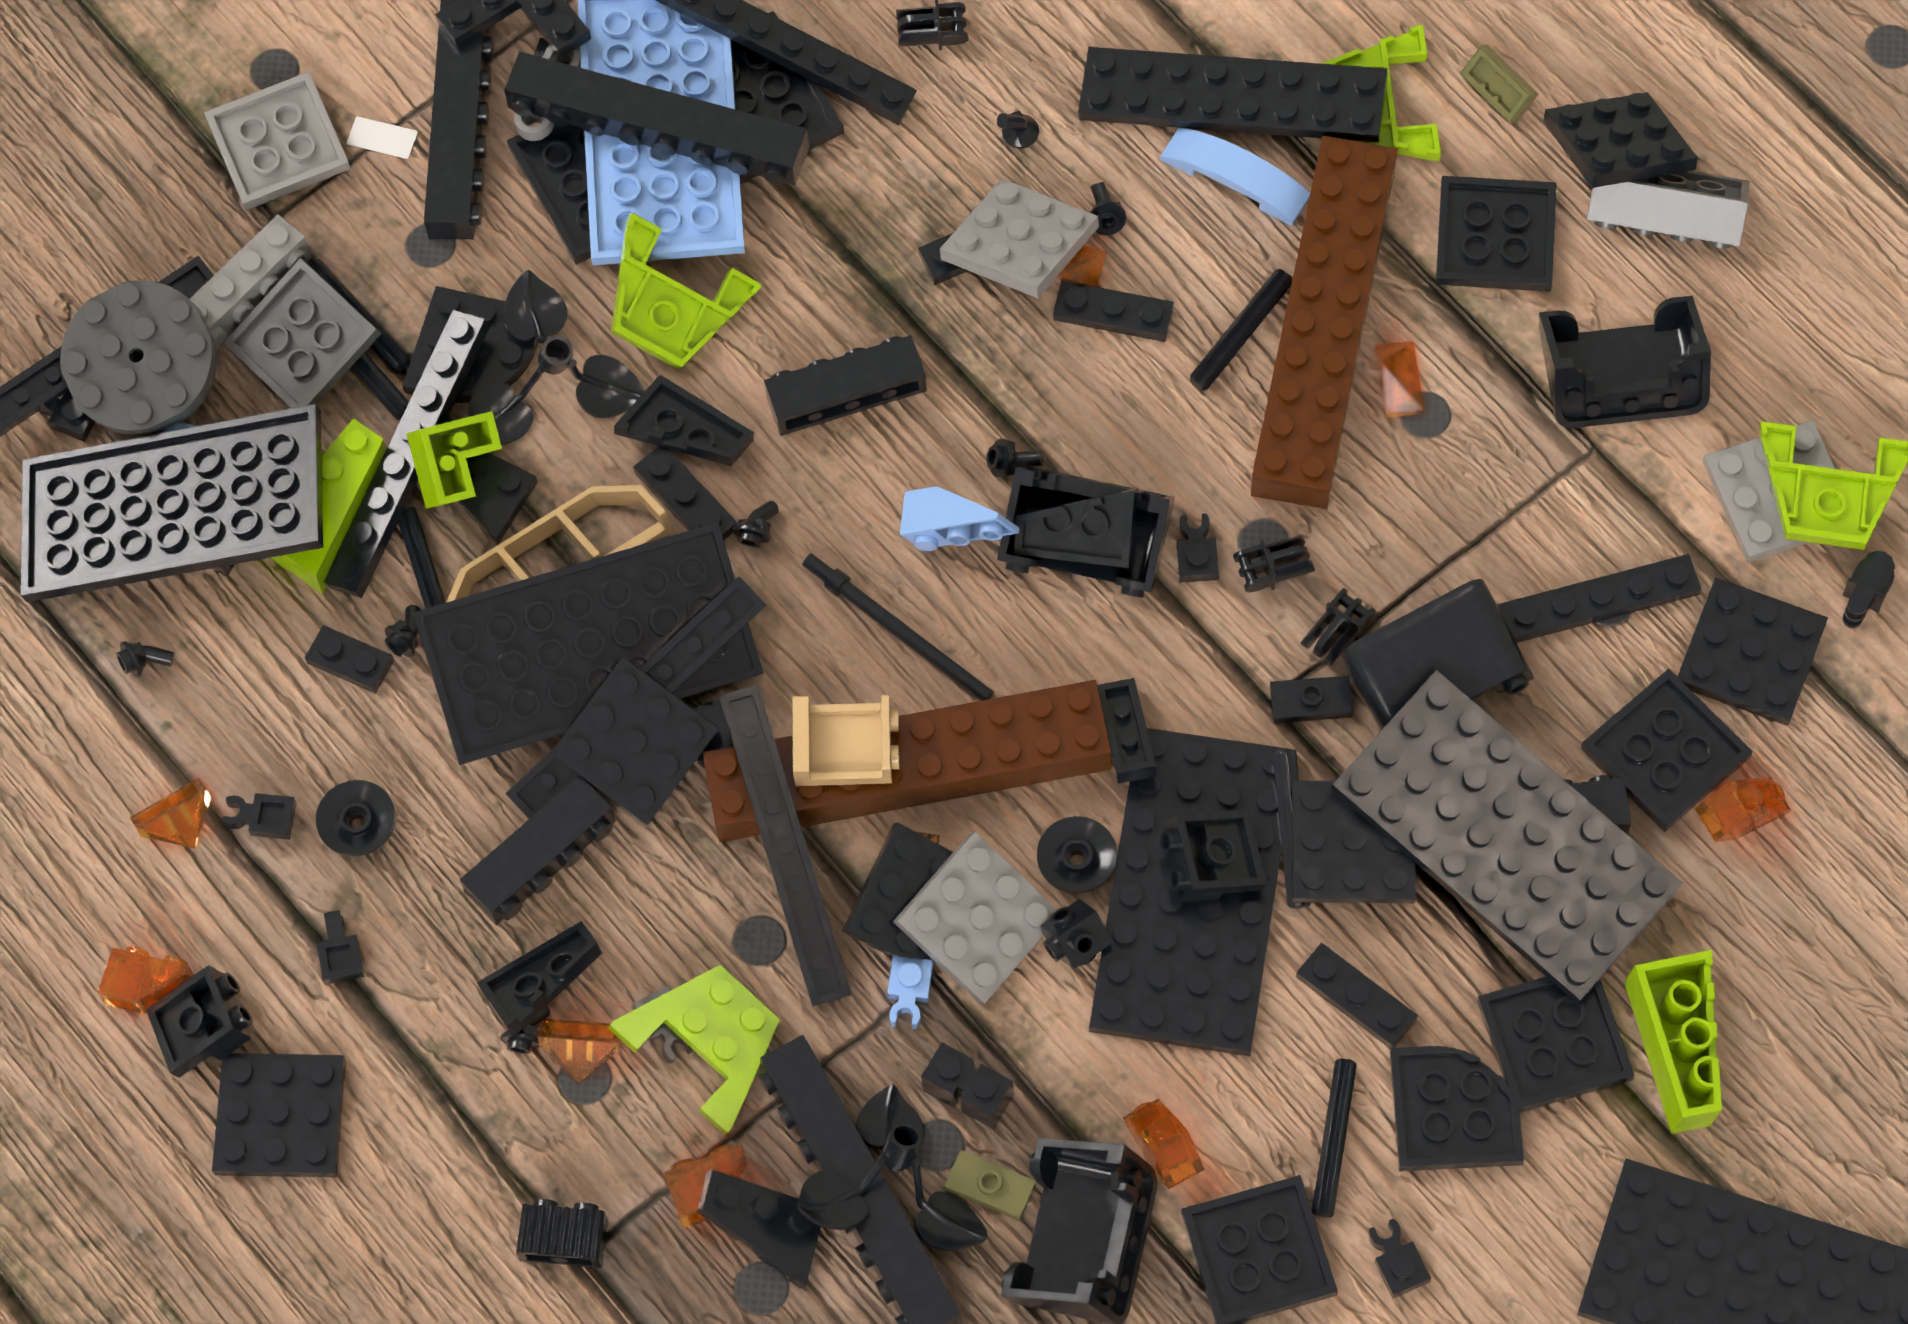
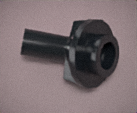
(1018, 129)
(1110, 214)
(1003, 458)
(756, 528)
(402, 635)
(134, 657)
(526, 1037)

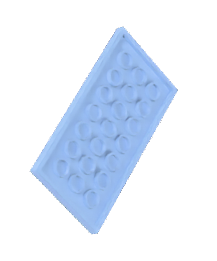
(688, 200)

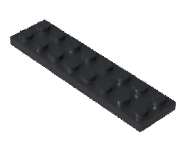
(1233, 94)

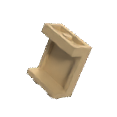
(844, 742)

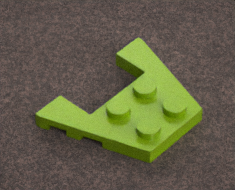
(1411, 141)
(662, 313)
(1825, 502)
(720, 1024)

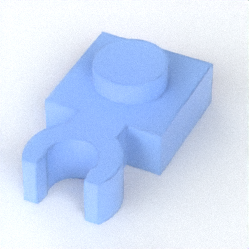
(909, 984)

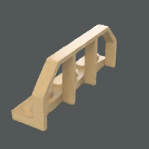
(563, 519)

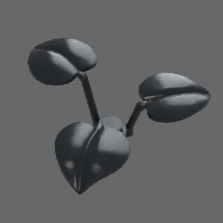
(540, 311)
(891, 1124)

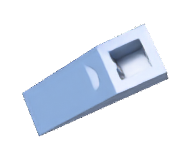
(941, 518)

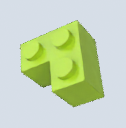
(442, 452)

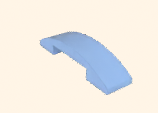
(1239, 170)

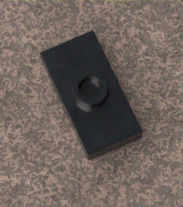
(1311, 699)

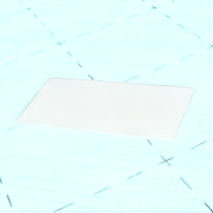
(382, 137)

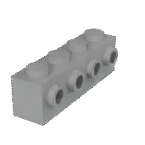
(249, 277)

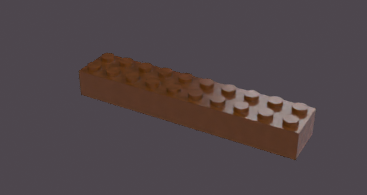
(1324, 323)
(941, 758)

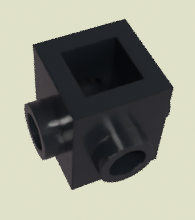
(1075, 934)

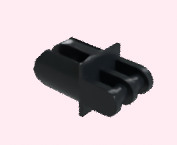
(924, 26)
(1278, 560)
(1868, 587)
(1340, 624)

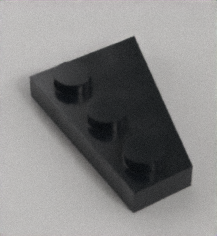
(683, 423)
(499, 493)
(1081, 531)
(537, 977)
(762, 1221)

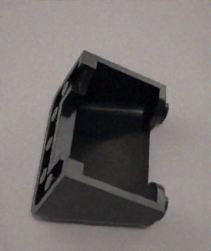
(1627, 370)
(1043, 488)
(1455, 634)
(1085, 1230)

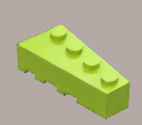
(346, 476)
(1679, 1034)

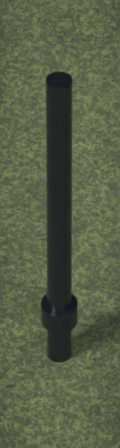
(839, 584)

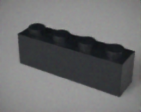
(845, 384)
(538, 851)

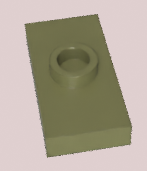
(1499, 83)
(990, 1185)

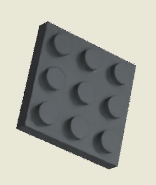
(302, 337)

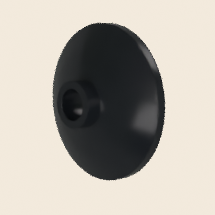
(353, 801)
(1076, 837)

